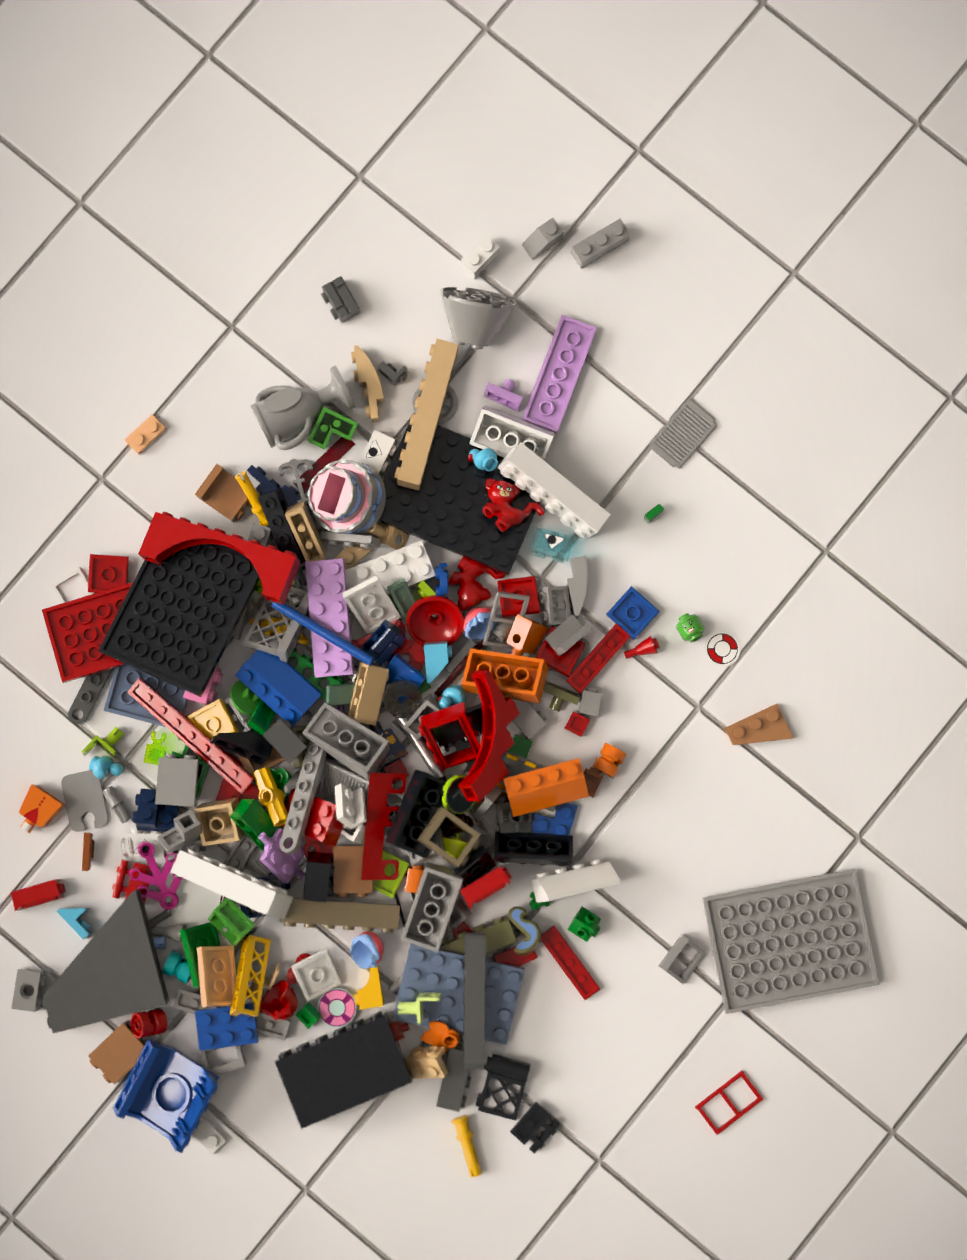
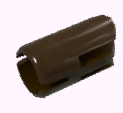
(449, 828)

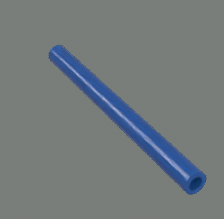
(324, 633)

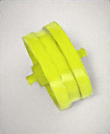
(454, 846)

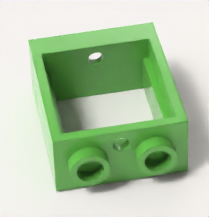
(229, 916)

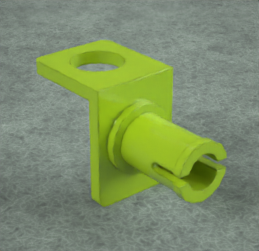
(107, 743)

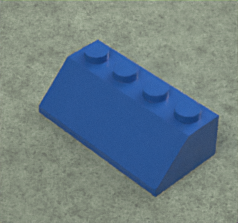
(279, 685)

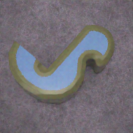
(528, 928)

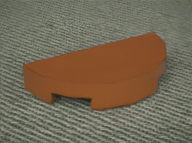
(88, 851)

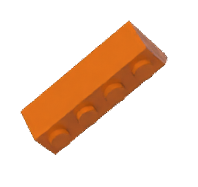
(546, 787)

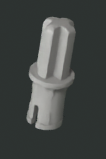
(117, 805)

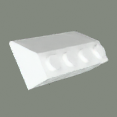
(504, 431)
(575, 881)

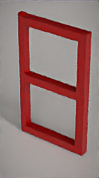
(738, 1114)

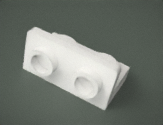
(350, 806)

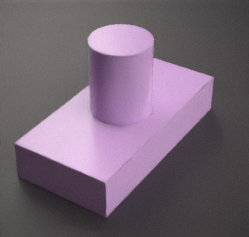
(504, 395)

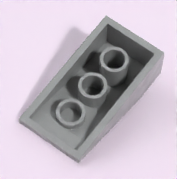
(347, 740)

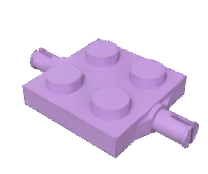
(279, 862)

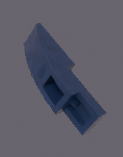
(267, 485)

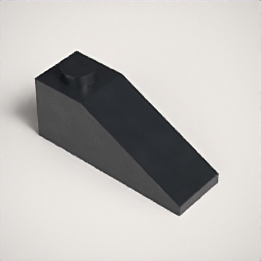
(245, 744)

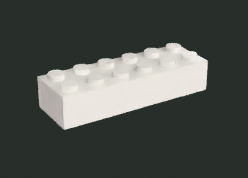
(553, 491)
(407, 563)
(232, 883)

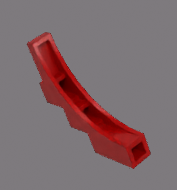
(495, 741)

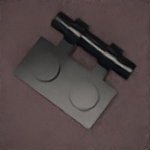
(529, 1125)

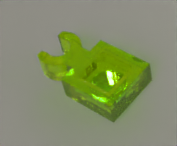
(155, 750)

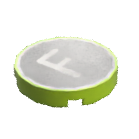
(453, 797)

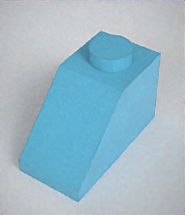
(436, 658)

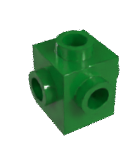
(585, 924)

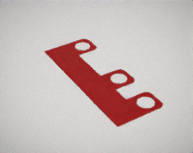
(377, 819)

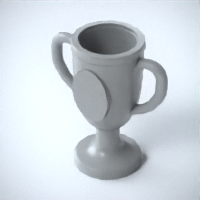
(295, 410)

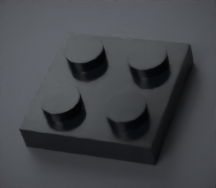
(476, 866)

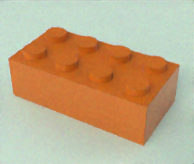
(515, 675)

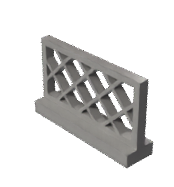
(289, 637)

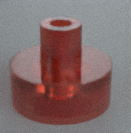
(399, 1029)

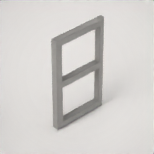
(504, 620)

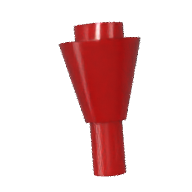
(646, 647)

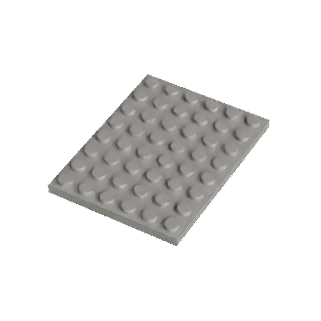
(790, 941)

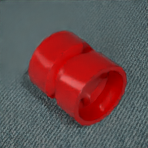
(148, 1023)

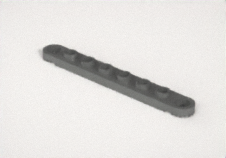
(88, 695)

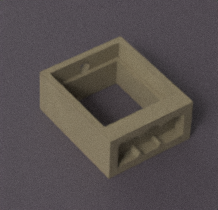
(432, 826)

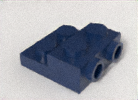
(151, 815)

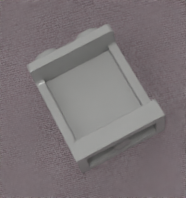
(177, 780)

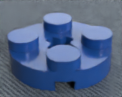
(443, 576)

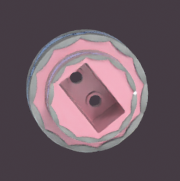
(347, 497)

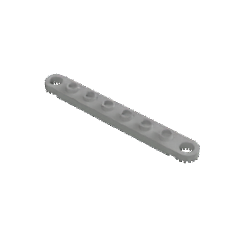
(303, 797)

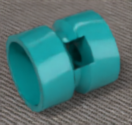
(177, 966)

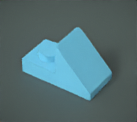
(72, 917)

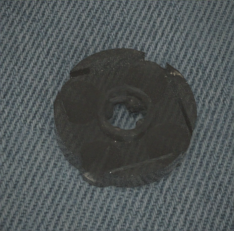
(406, 689)

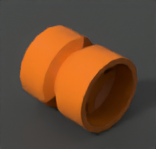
(609, 760)

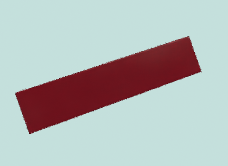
(333, 454)
(456, 672)

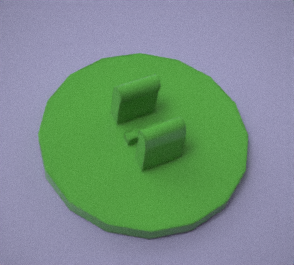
(243, 698)

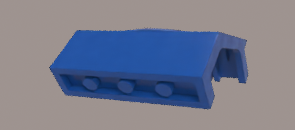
(167, 1092)

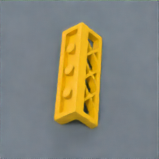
(243, 973)

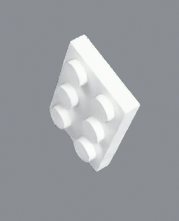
(371, 604)

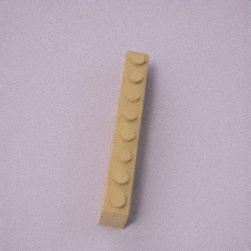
(427, 415)

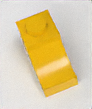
(371, 994)

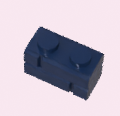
(384, 642)

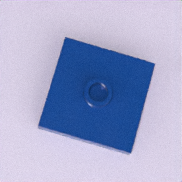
(632, 612)
(401, 670)

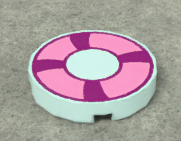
(337, 1007)

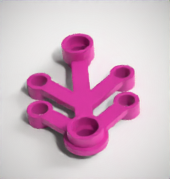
(159, 878)

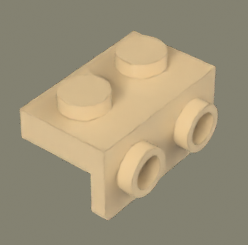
(426, 1062)

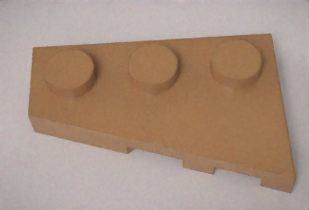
(760, 727)

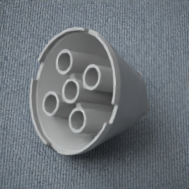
(475, 314)

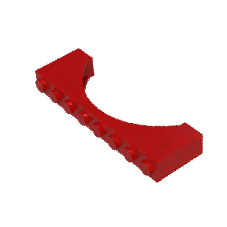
(169, 535)

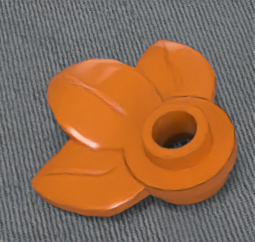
(439, 1035)

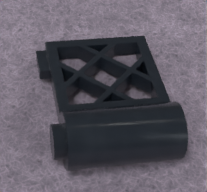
(504, 1070)

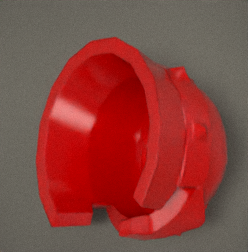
(279, 1001)

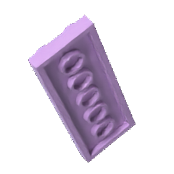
(559, 373)
(328, 608)

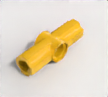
(271, 796)

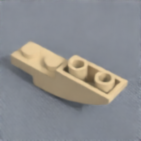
(367, 376)

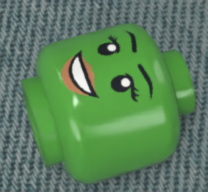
(690, 627)

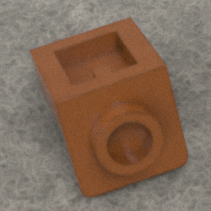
(592, 779)

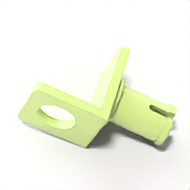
(417, 1007)

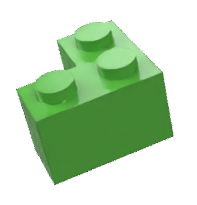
(329, 423)

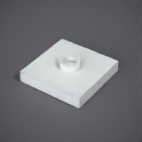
(316, 975)

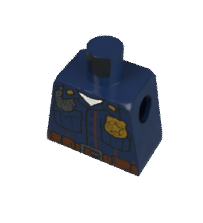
(396, 751)

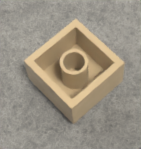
(216, 822)

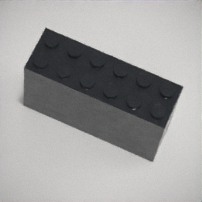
(343, 1069)

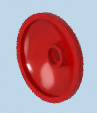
(426, 628)

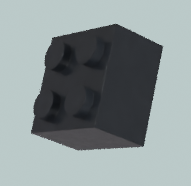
(317, 877)

